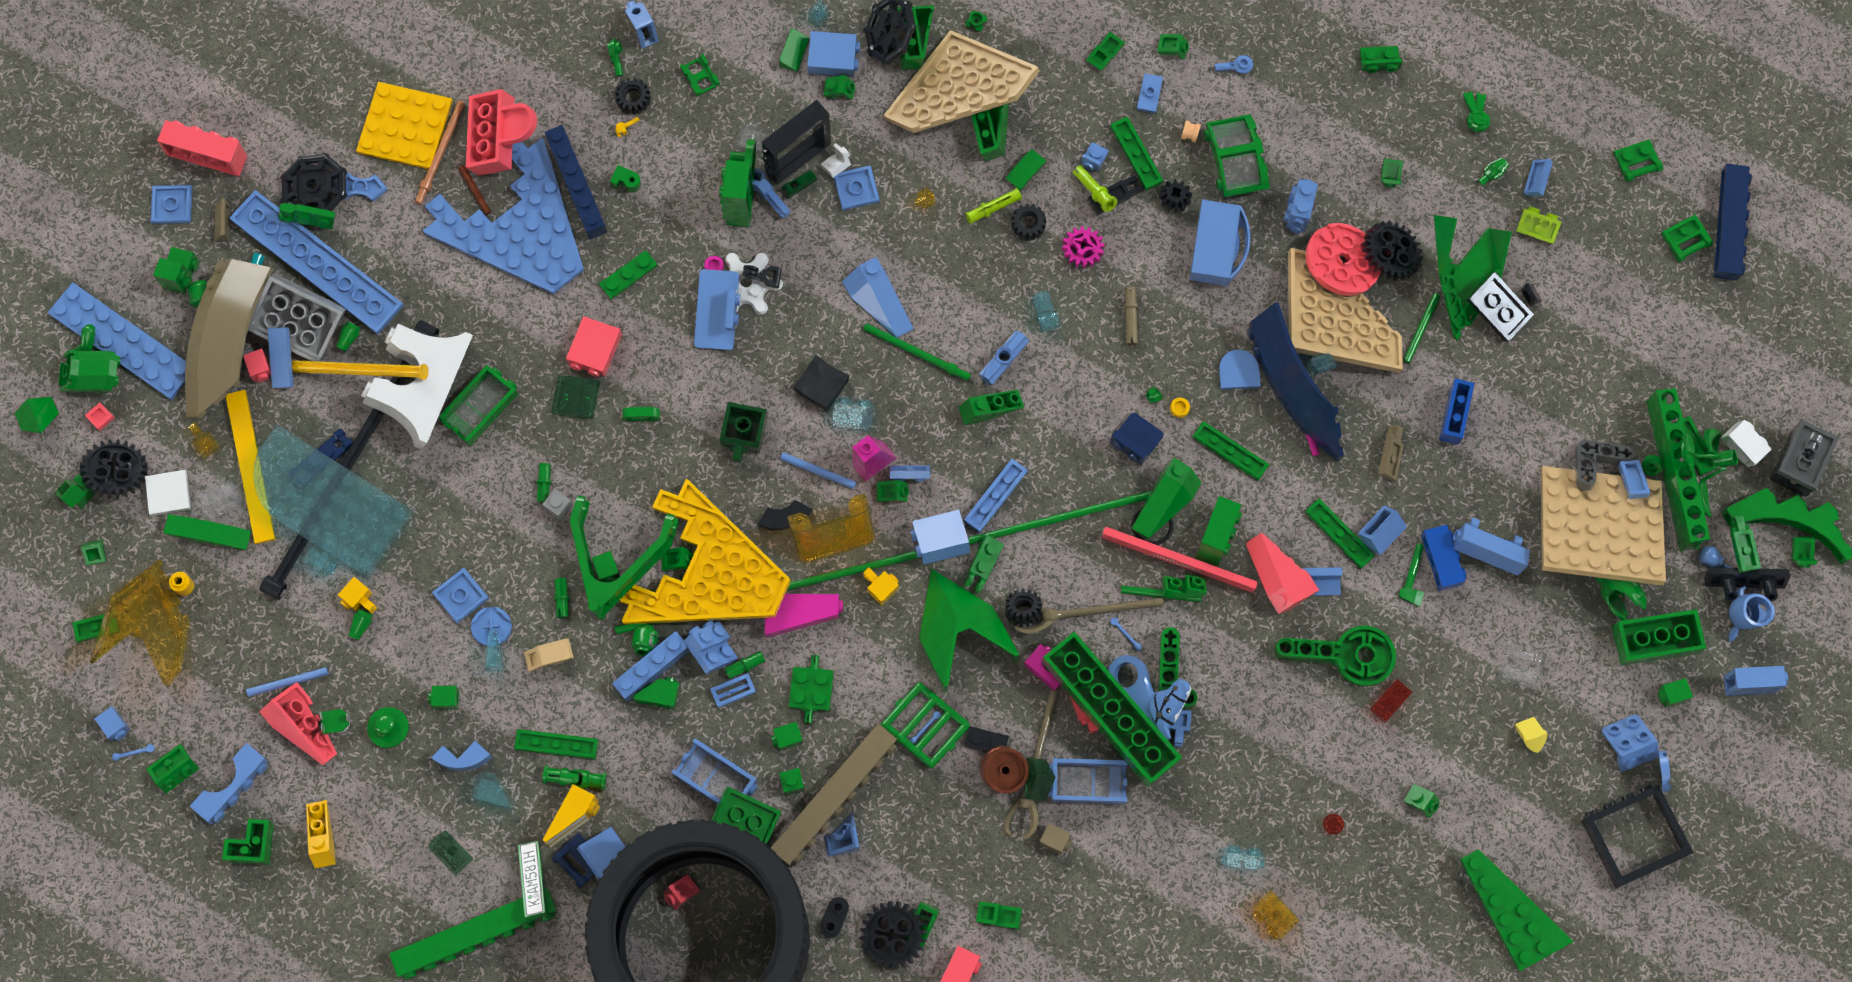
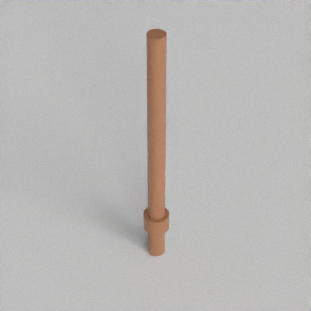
(425, 185)

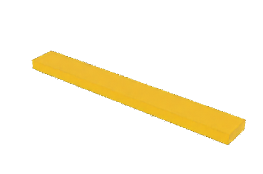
(247, 451)

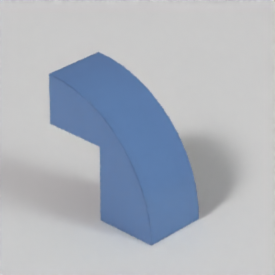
(471, 759)

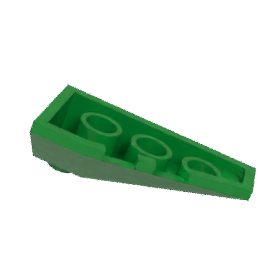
(1169, 495)

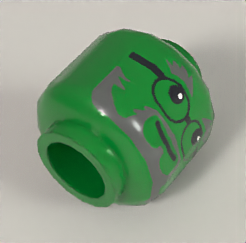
(645, 640)

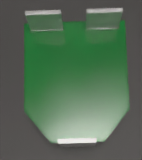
(334, 721)

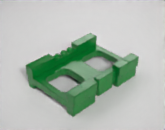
(705, 73)

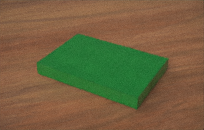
(746, 813)

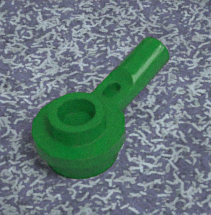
(614, 50)

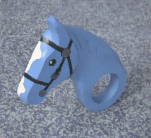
(1160, 707)

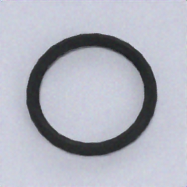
(1153, 542)

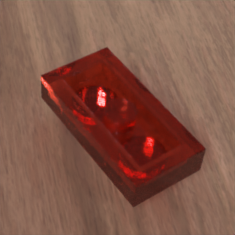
(1391, 700)

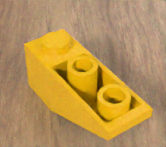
(320, 836)

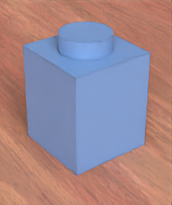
(112, 724)

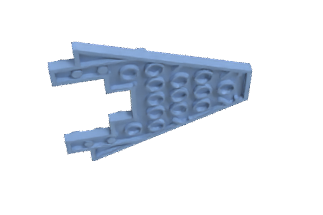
(528, 239)

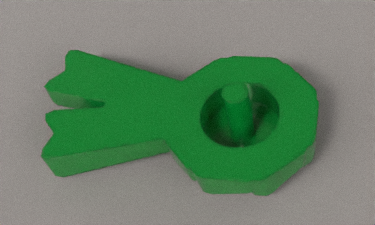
(1477, 119)

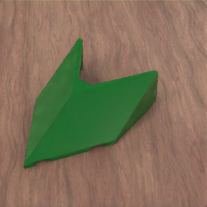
(1462, 280)
(951, 611)

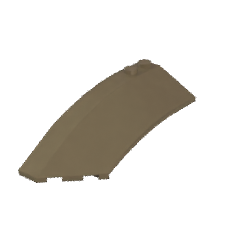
(221, 332)

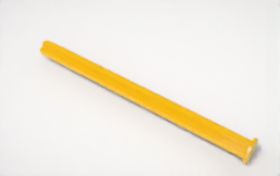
(361, 369)

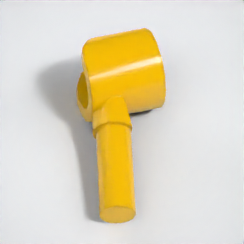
(621, 127)

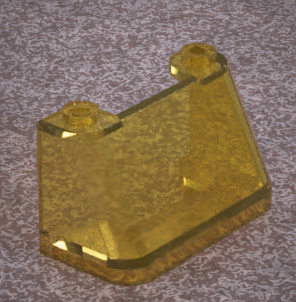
(832, 536)

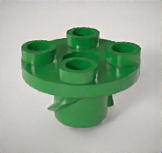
(388, 727)

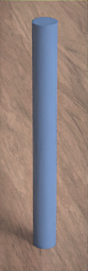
(818, 471)
(287, 681)

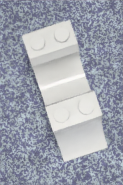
(420, 402)

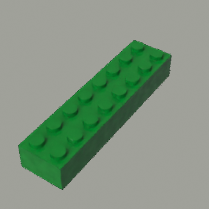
(1111, 709)

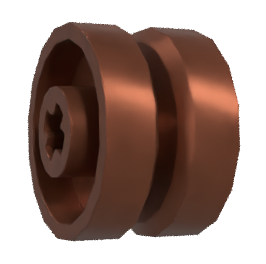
(1012, 778)

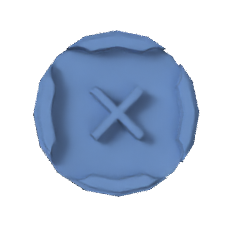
(491, 618)

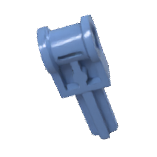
(766, 191)

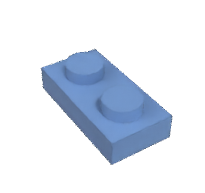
(915, 472)

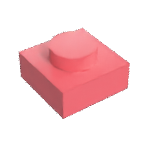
(99, 416)

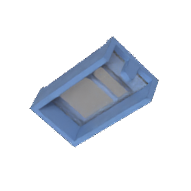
(711, 773)
(1089, 781)

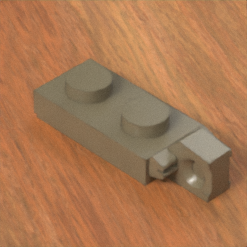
(1391, 453)

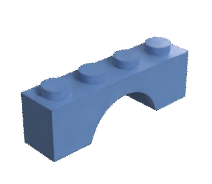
(213, 804)

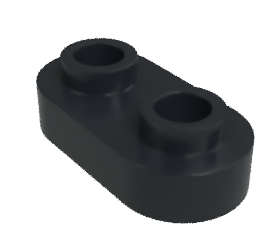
(834, 917)

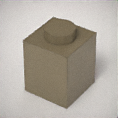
(1055, 839)

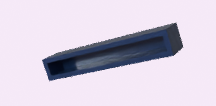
(575, 182)
(1732, 222)

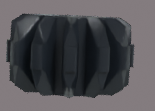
(1168, 199)

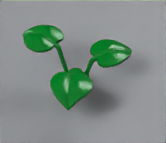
(1722, 459)

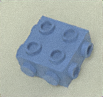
(1300, 205)

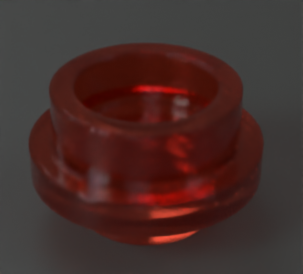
(1333, 824)

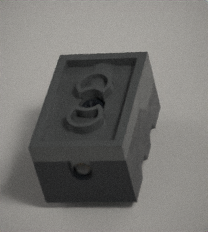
(1804, 458)

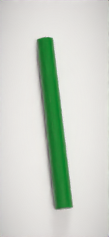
(1421, 328)
(1153, 593)

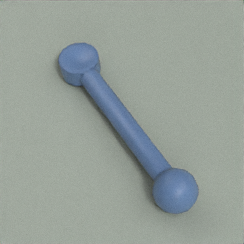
(1137, 646)
(936, 715)
(150, 748)

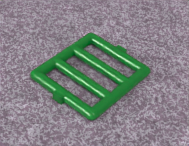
(917, 749)

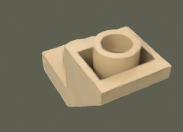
(548, 654)

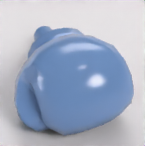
(1712, 557)

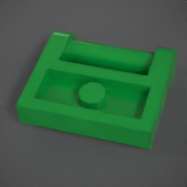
(1635, 155)
(1684, 232)

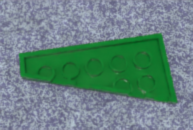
(1518, 920)

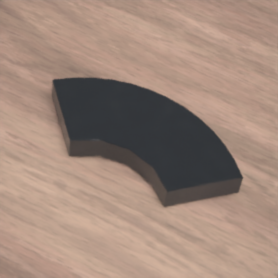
(777, 518)

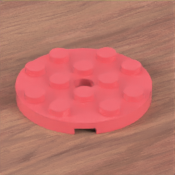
(1325, 264)

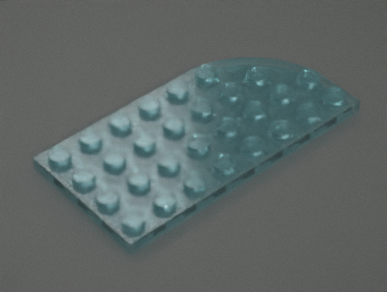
(326, 502)

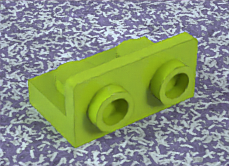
(1539, 225)

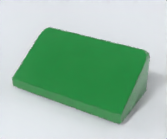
(793, 50)

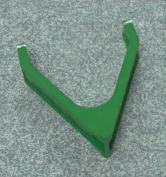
(605, 595)

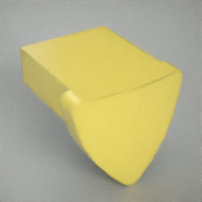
(1532, 734)

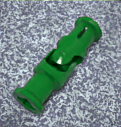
(566, 776)

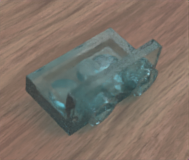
(853, 414)

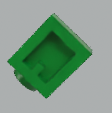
(1173, 45)
(892, 491)
(676, 559)

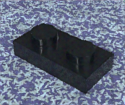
(984, 740)

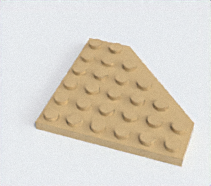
(959, 82)
(1337, 323)

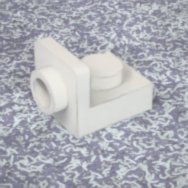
(836, 162)

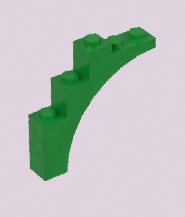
(1793, 512)

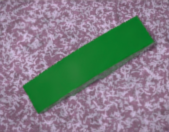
(206, 532)

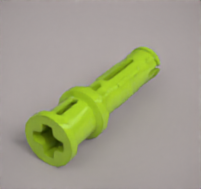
(1099, 193)

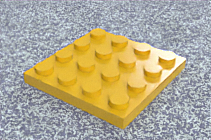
(404, 125)

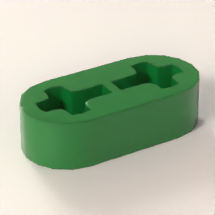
(641, 414)

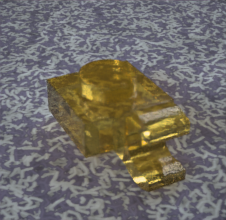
(205, 441)

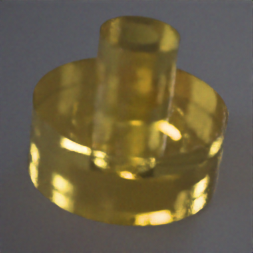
(925, 198)

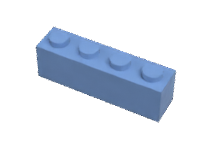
(651, 666)

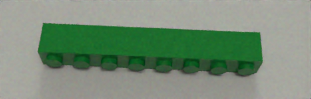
(466, 937)

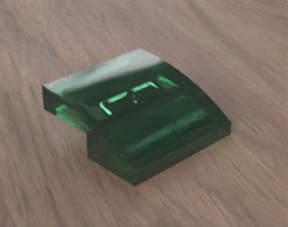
(575, 397)

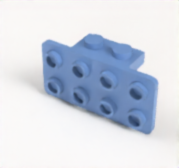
(717, 309)

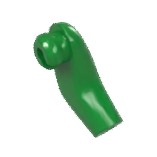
(87, 338)

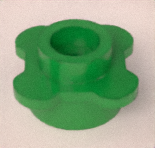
(975, 15)

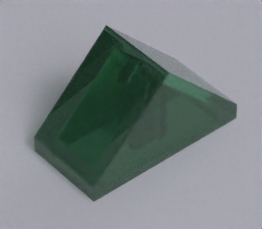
(1039, 779)

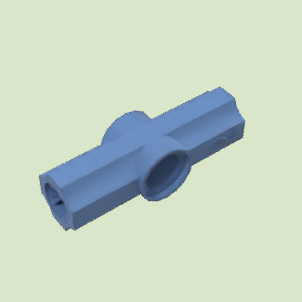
(996, 367)

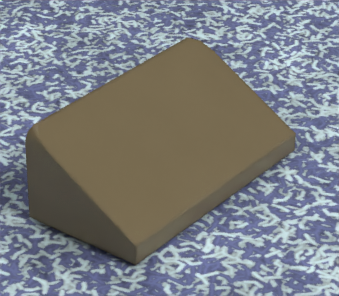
(222, 213)

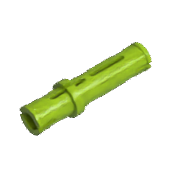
(993, 206)

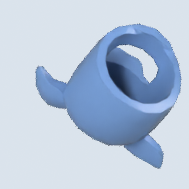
(1747, 613)

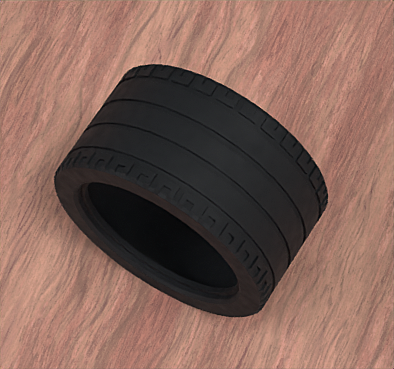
(686, 845)

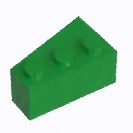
(917, 46)
(991, 131)
(1219, 531)

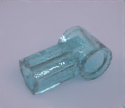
(1045, 312)

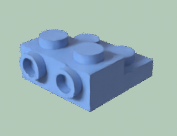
(710, 646)

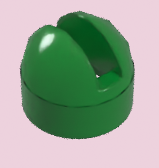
(1154, 395)

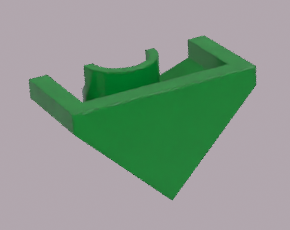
(36, 414)

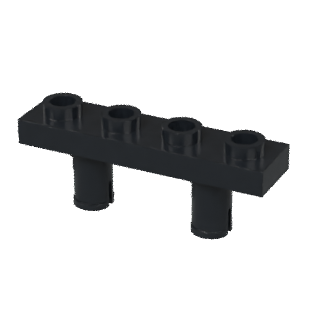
(1762, 578)

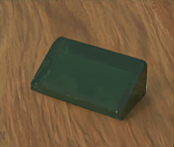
(450, 852)

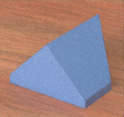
(843, 838)

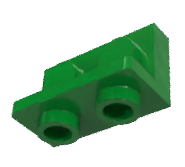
(1380, 58)
(172, 769)

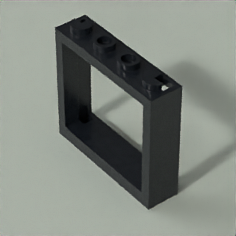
(814, 117)
(1603, 852)

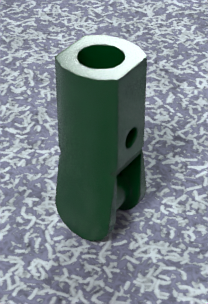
(802, 182)

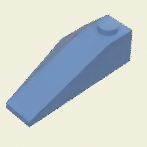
(873, 291)

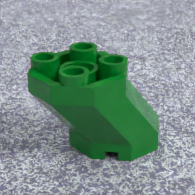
(89, 371)

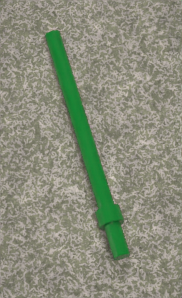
(951, 369)

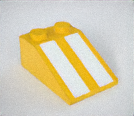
(573, 813)

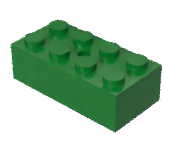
(1677, 633)

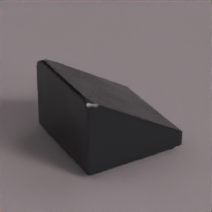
(1531, 294)

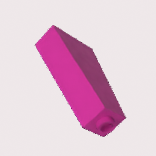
(871, 457)
(803, 611)

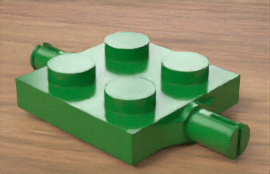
(811, 689)

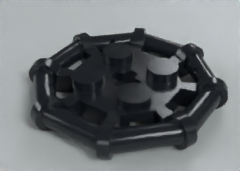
(891, 18)
(316, 174)

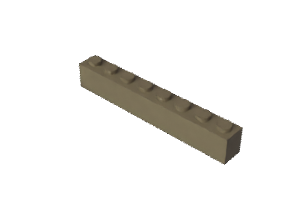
(834, 794)

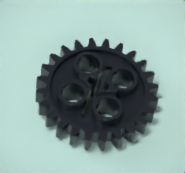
(1392, 250)
(133, 471)
(890, 953)

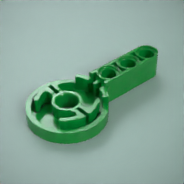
(1346, 655)

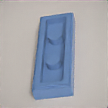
(280, 357)

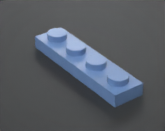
(995, 495)

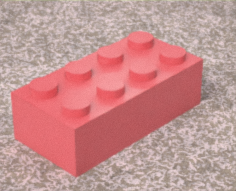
(202, 147)

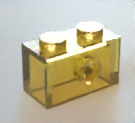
(1274, 915)

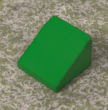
(93, 552)

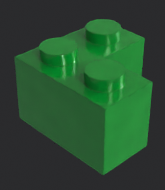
(176, 270)
(256, 846)

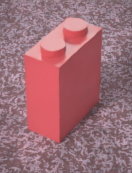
(593, 347)

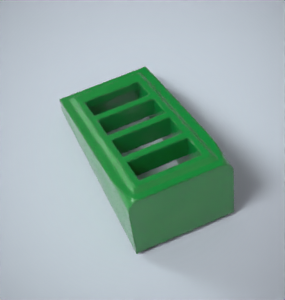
(69, 493)
(933, 910)

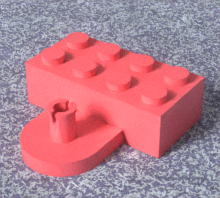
(494, 128)

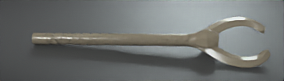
(1051, 615)
(1026, 803)

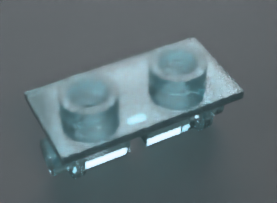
(1235, 855)

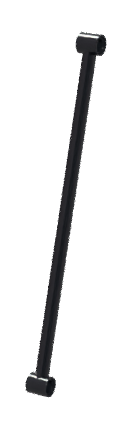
(275, 585)

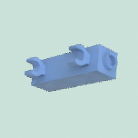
(1490, 548)

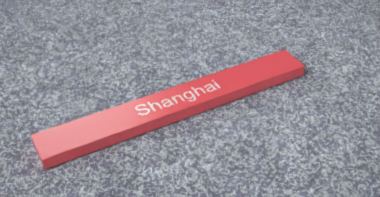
(1179, 559)

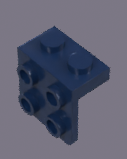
(1136, 438)

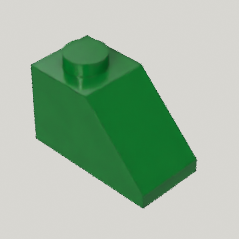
(660, 693)

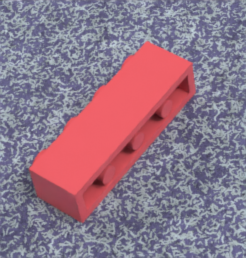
(961, 966)

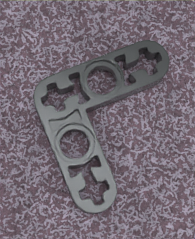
(1590, 457)

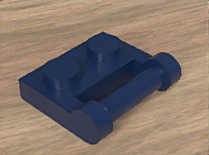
(571, 848)

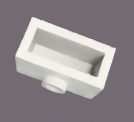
(1746, 442)

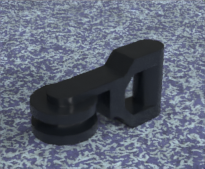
(752, 273)

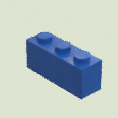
(1456, 411)
(1443, 558)

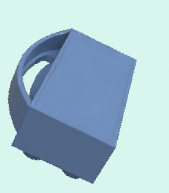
(1218, 243)

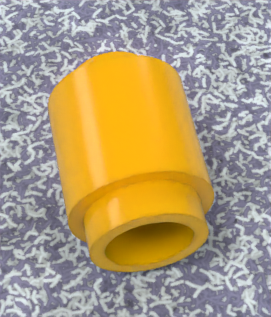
(185, 587)

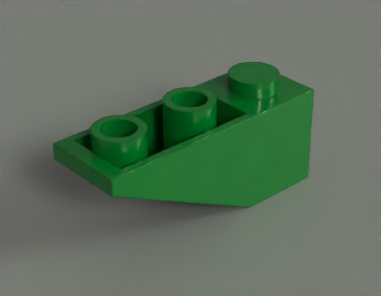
(990, 406)

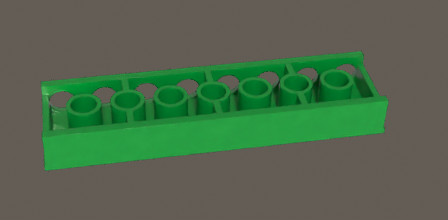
(1675, 470)

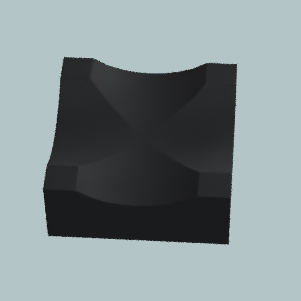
(821, 383)

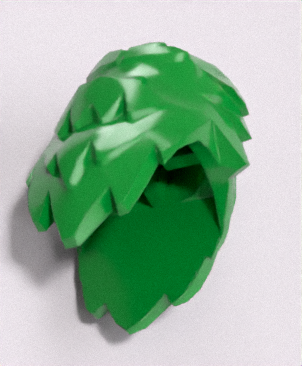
(1612, 588)

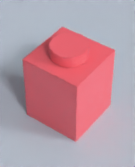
(258, 365)

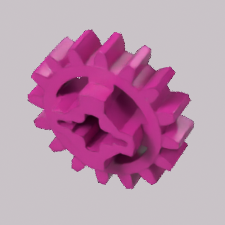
(1074, 243)

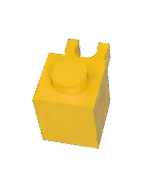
(881, 587)
(356, 595)

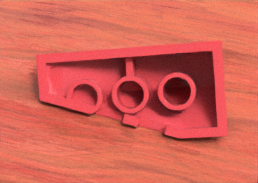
(1282, 578)
(293, 719)

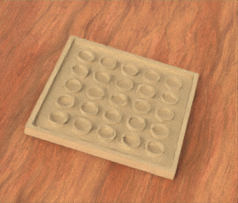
(1601, 528)

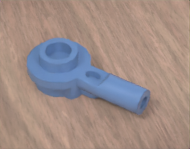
(1242, 65)

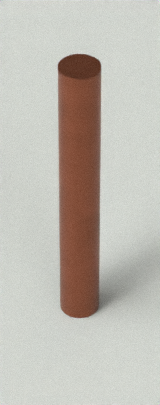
(474, 190)

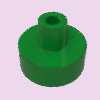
(1652, 465)

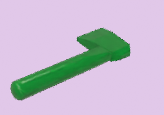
(1407, 593)

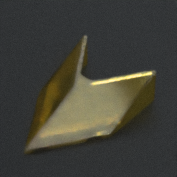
(148, 612)

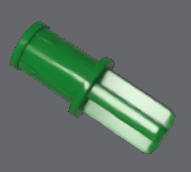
(543, 482)
(561, 598)
(745, 664)

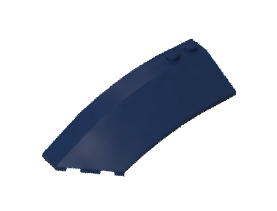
(1292, 382)

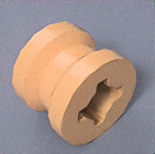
(1190, 131)

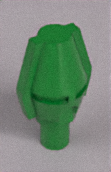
(1494, 171)

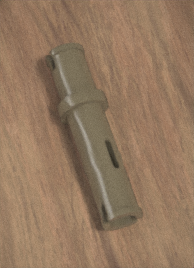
(1131, 308)

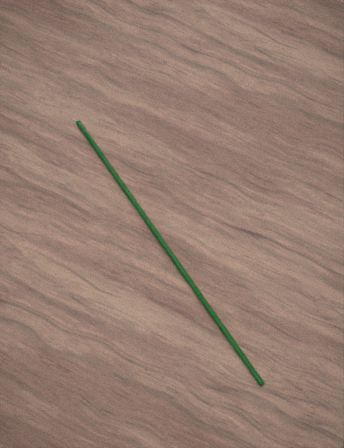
(972, 540)

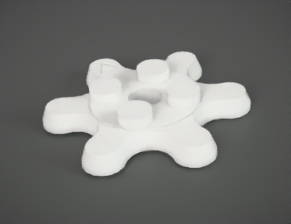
(755, 292)

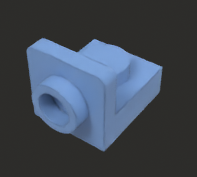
(1094, 157)

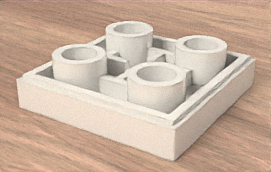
(168, 492)

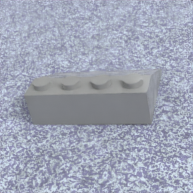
(308, 315)

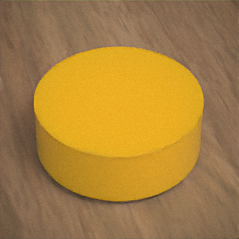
(1179, 407)

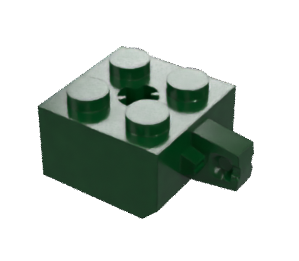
(743, 440)

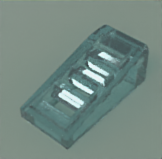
(494, 658)

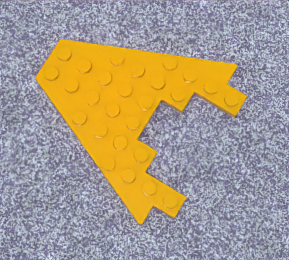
(724, 578)

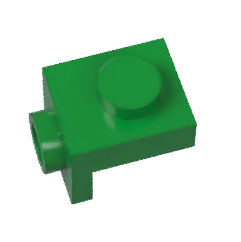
(839, 86)
(1391, 172)
(1803, 551)
(1422, 800)

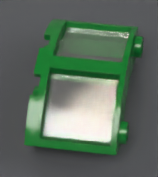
(1237, 155)

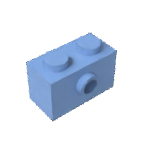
(1382, 530)

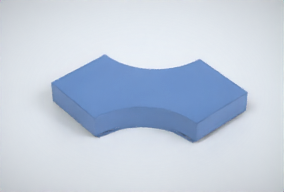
(367, 187)

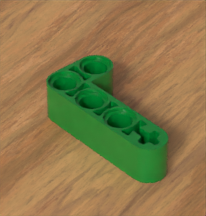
(1171, 667)

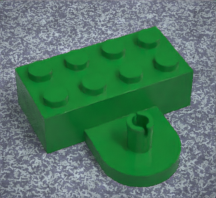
(737, 186)

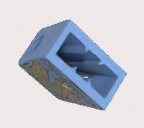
(639, 18)

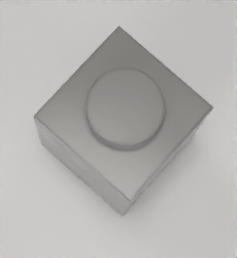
(557, 505)

